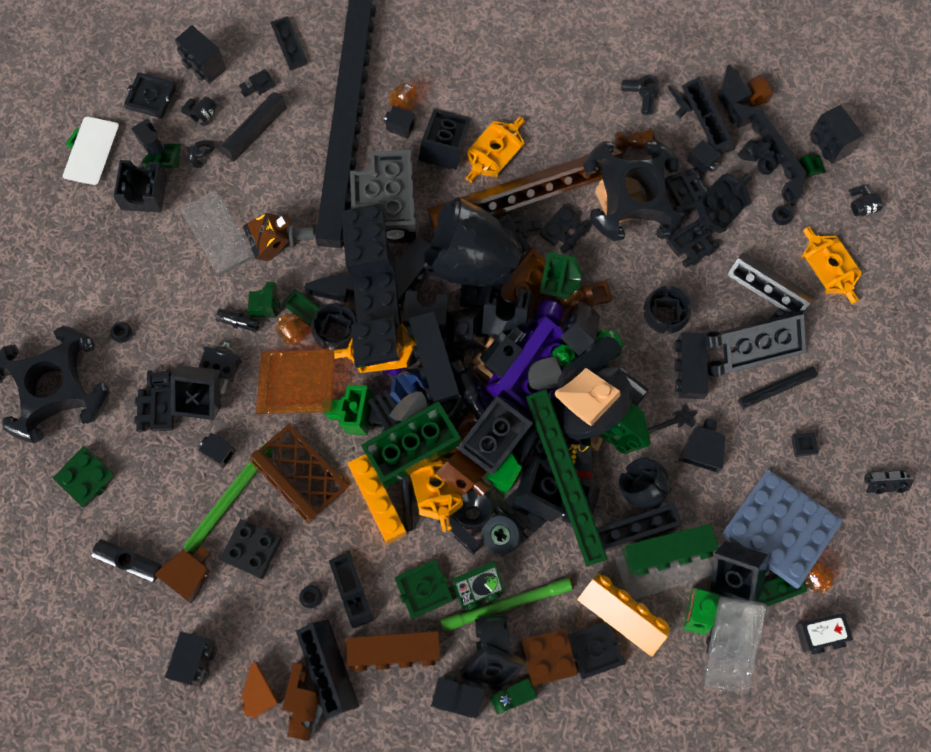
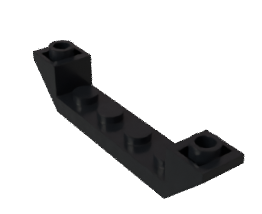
(783, 155)

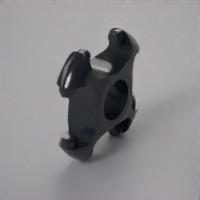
(621, 204)
(69, 396)

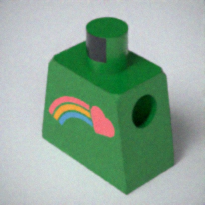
(701, 610)

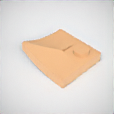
(588, 396)

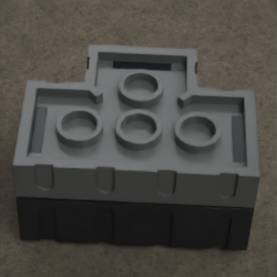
(392, 185)

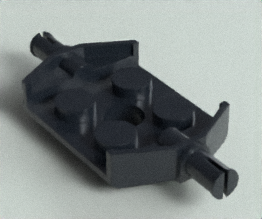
(733, 197)

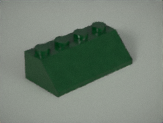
(411, 444)

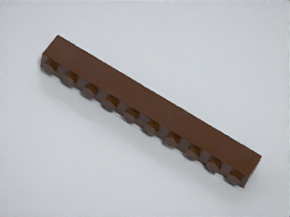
(529, 188)

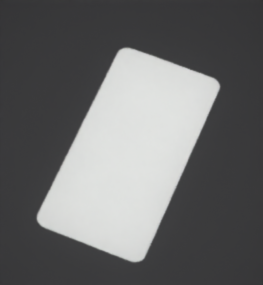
(90, 150)

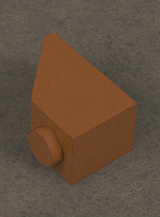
(257, 693)

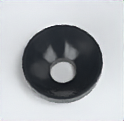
(473, 500)

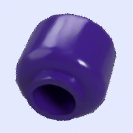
(550, 309)

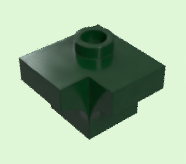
(264, 302)

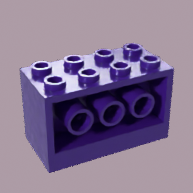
(540, 340)

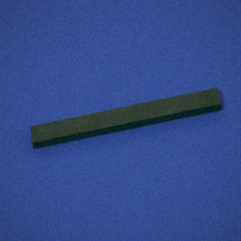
(567, 478)

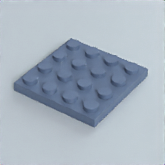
(784, 526)

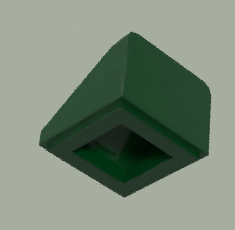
(812, 165)

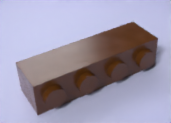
(393, 649)

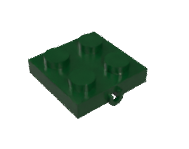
(84, 476)
(423, 589)

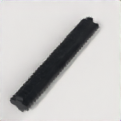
(778, 387)

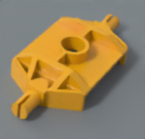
(491, 161)
(835, 279)
(404, 355)
(435, 501)

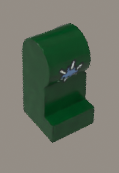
(513, 696)

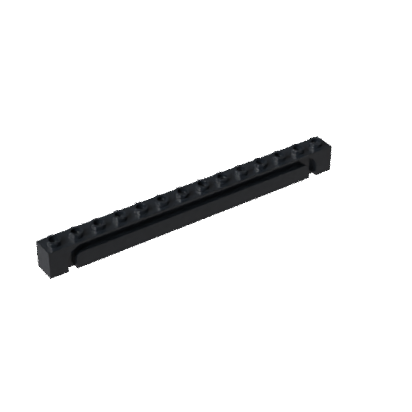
(345, 122)

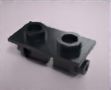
(896, 482)

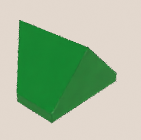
(505, 474)

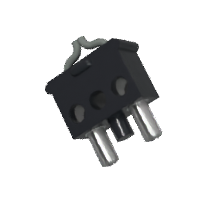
(221, 359)

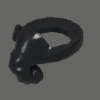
(195, 153)

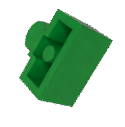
(352, 410)

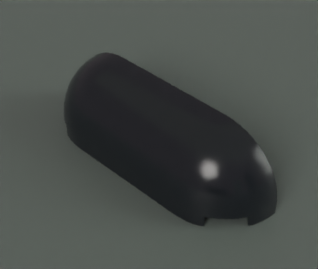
(603, 351)

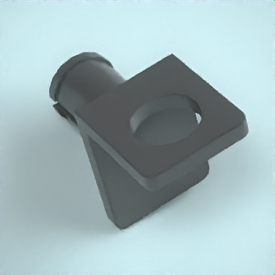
(298, 233)

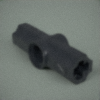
(114, 556)

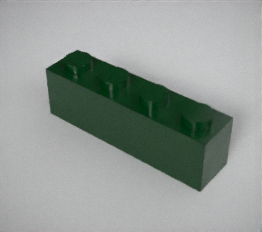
(670, 549)

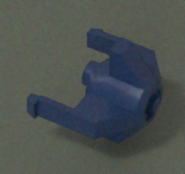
(405, 384)

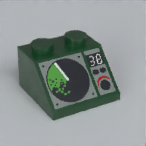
(478, 586)

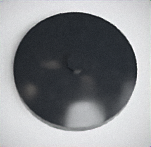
(576, 428)

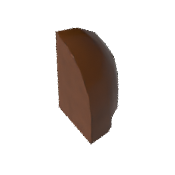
(760, 91)

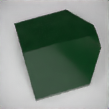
(168, 158)
(560, 270)

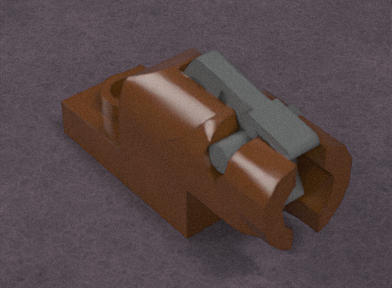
(302, 704)

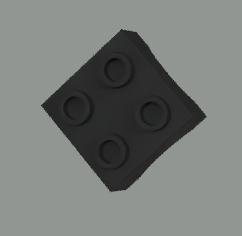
(251, 549)

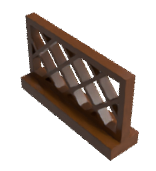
(283, 484)

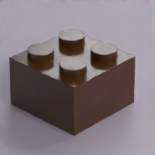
(548, 657)

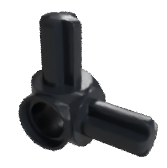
(647, 94)

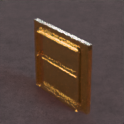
(295, 382)

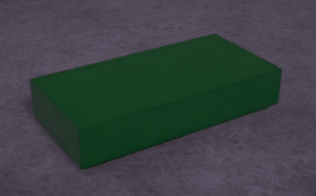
(301, 306)

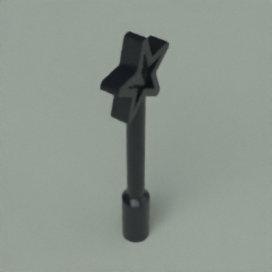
(682, 418)

